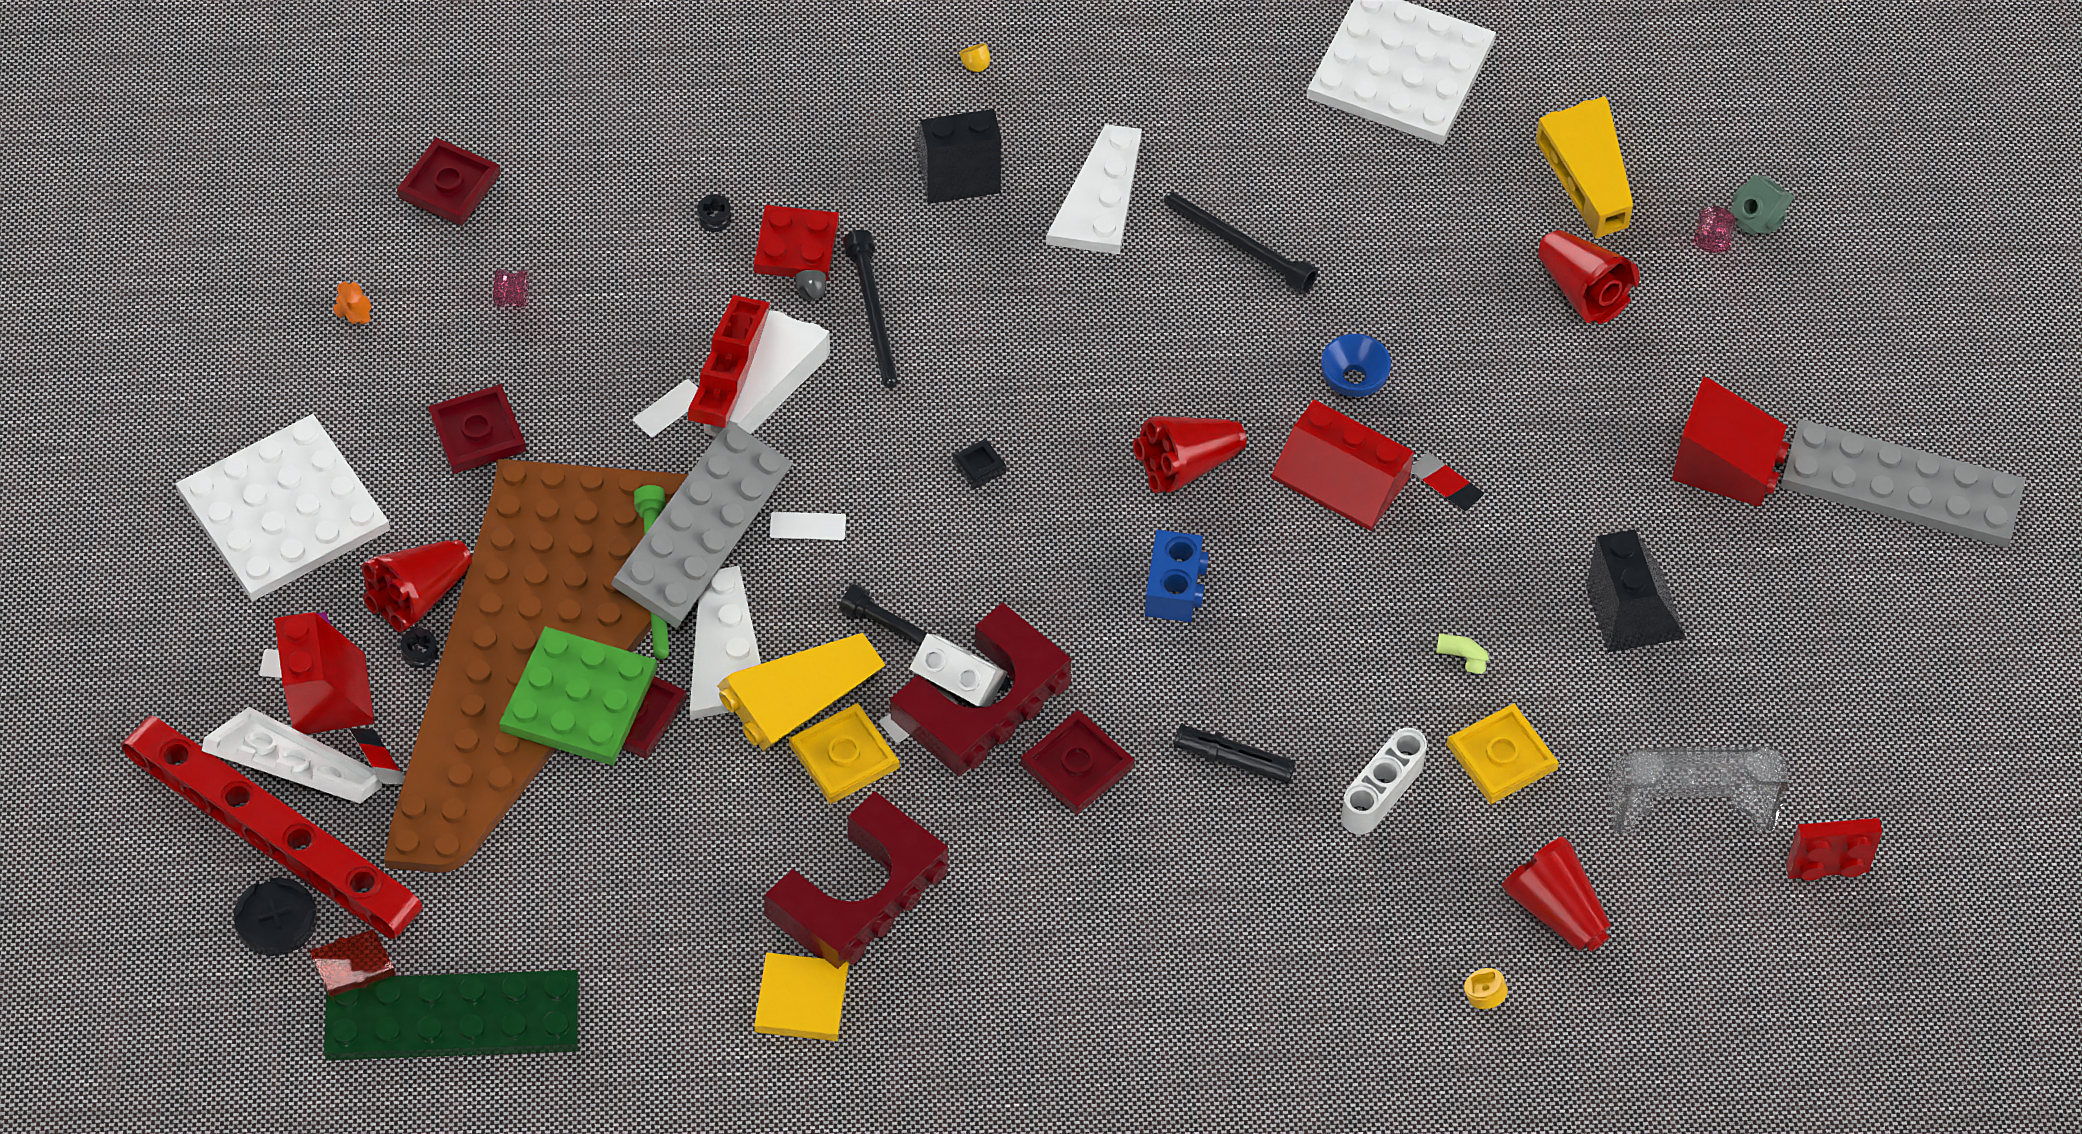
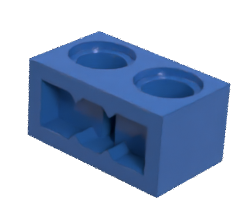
(1173, 575)

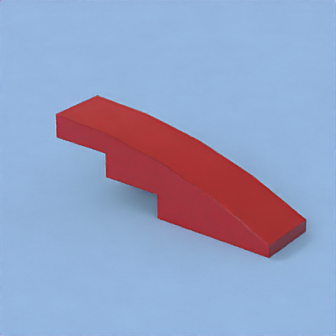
(728, 361)

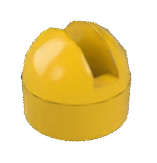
(976, 57)

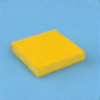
(844, 753)
(1502, 753)
(801, 997)

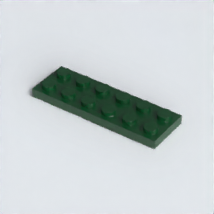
(455, 1016)

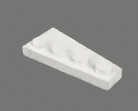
(1100, 197)
(722, 640)
(289, 754)

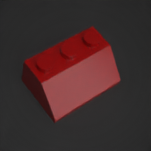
(1343, 465)

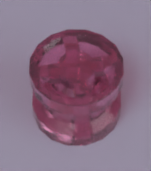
(1714, 229)
(511, 288)

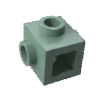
(1760, 205)

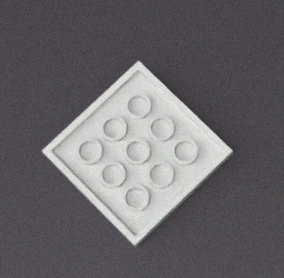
(1402, 66)
(282, 507)

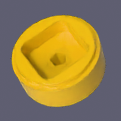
(1486, 988)

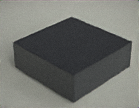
(979, 463)

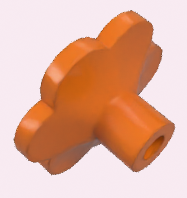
(352, 303)

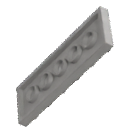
(1903, 483)
(701, 524)

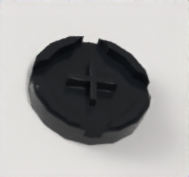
(275, 917)

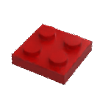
(795, 241)
(1833, 849)

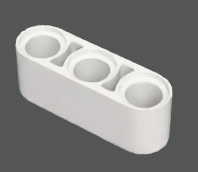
(1379, 796)

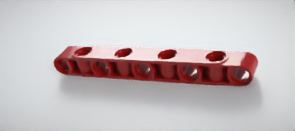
(272, 827)

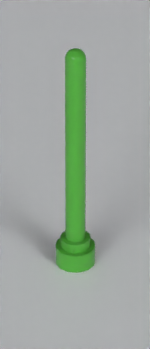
(650, 502)

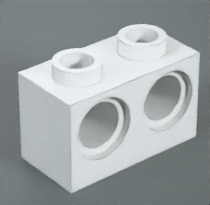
(958, 670)

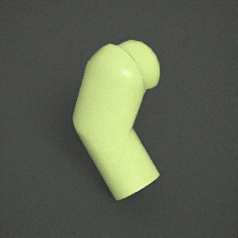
(1464, 647)

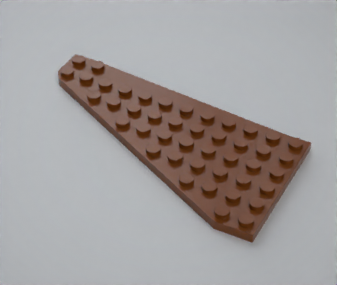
(539, 561)

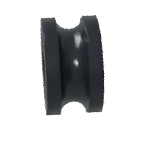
(705, 208)
(423, 638)

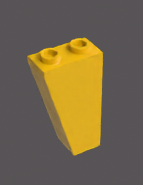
(1589, 163)
(793, 689)

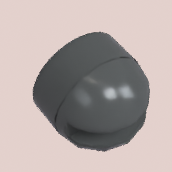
(810, 284)

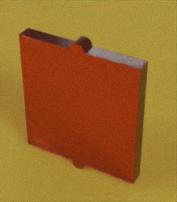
(352, 962)

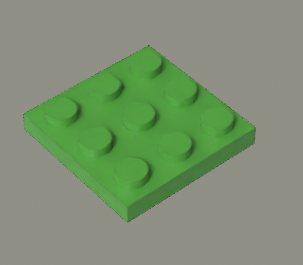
(578, 696)

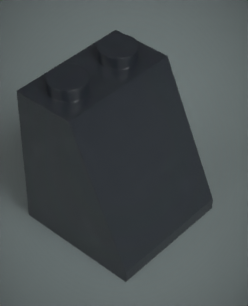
(959, 156)
(1630, 594)

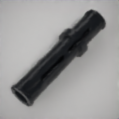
(1234, 753)

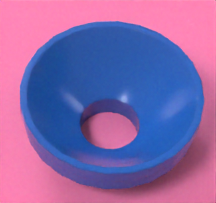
(1360, 354)

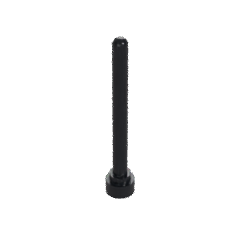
(860, 248)
(1298, 274)
(859, 604)

